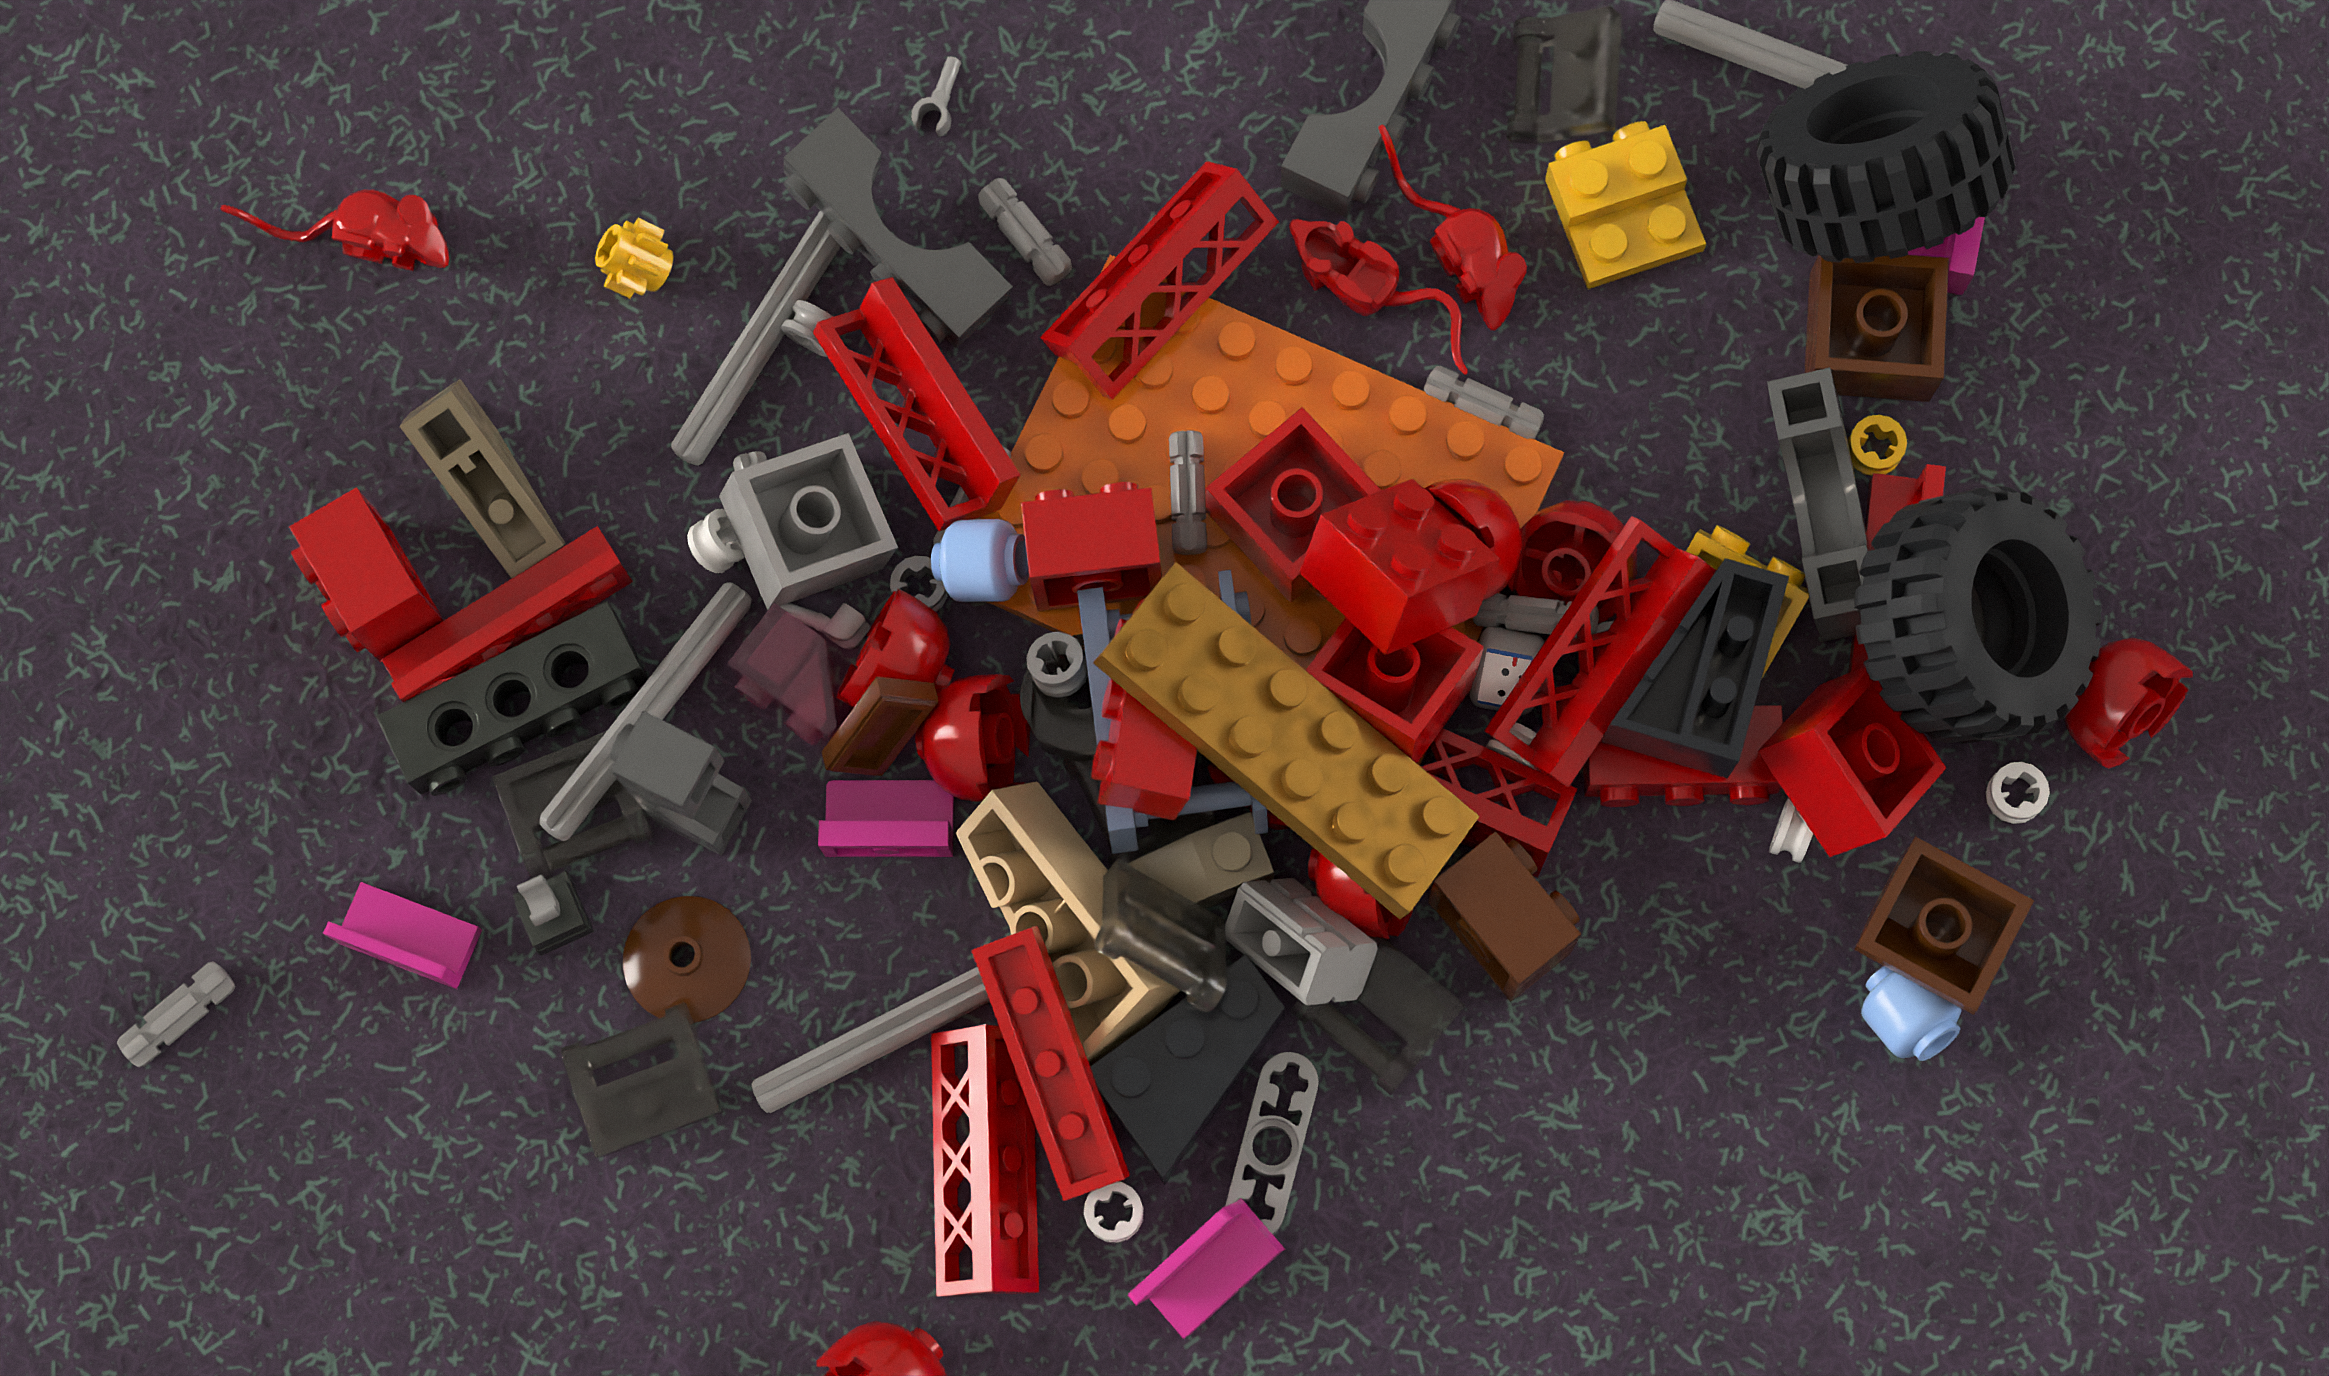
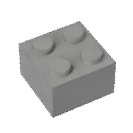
(807, 521)

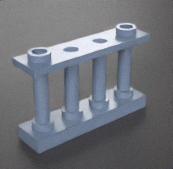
(1098, 630)

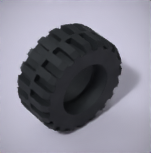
(1886, 156)
(1923, 625)

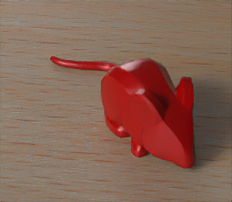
(373, 228)
(1471, 248)
(1362, 274)

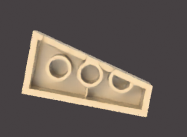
(1050, 878)

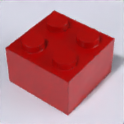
(1277, 496)
(1091, 544)
(1399, 565)
(363, 576)
(1404, 692)
(1850, 763)

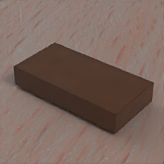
(879, 726)

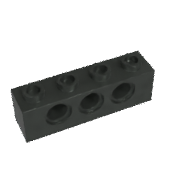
(420, 725)

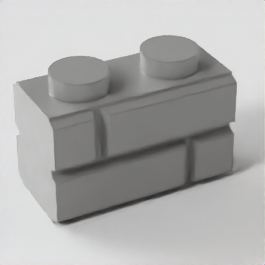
(1300, 941)

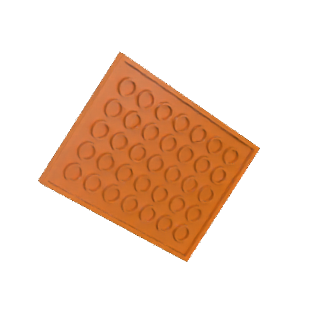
(1235, 387)

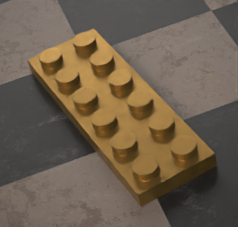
(1287, 740)

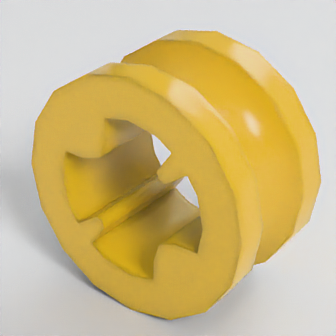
(1883, 428)

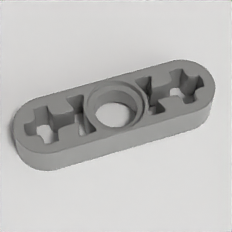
(1300, 1103)

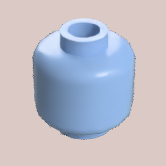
(980, 560)
(1909, 1016)

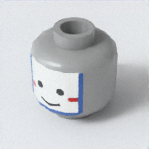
(1502, 664)

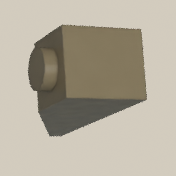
(482, 477)
(1210, 862)

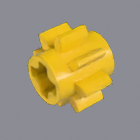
(634, 258)

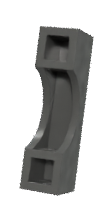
(1338, 152)
(948, 287)
(1823, 496)
(679, 781)

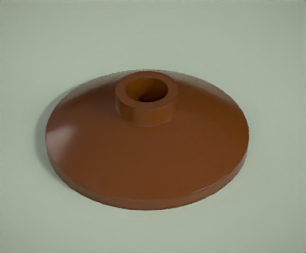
(713, 976)

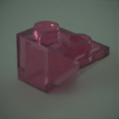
(793, 670)

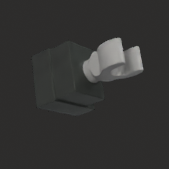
(551, 912)

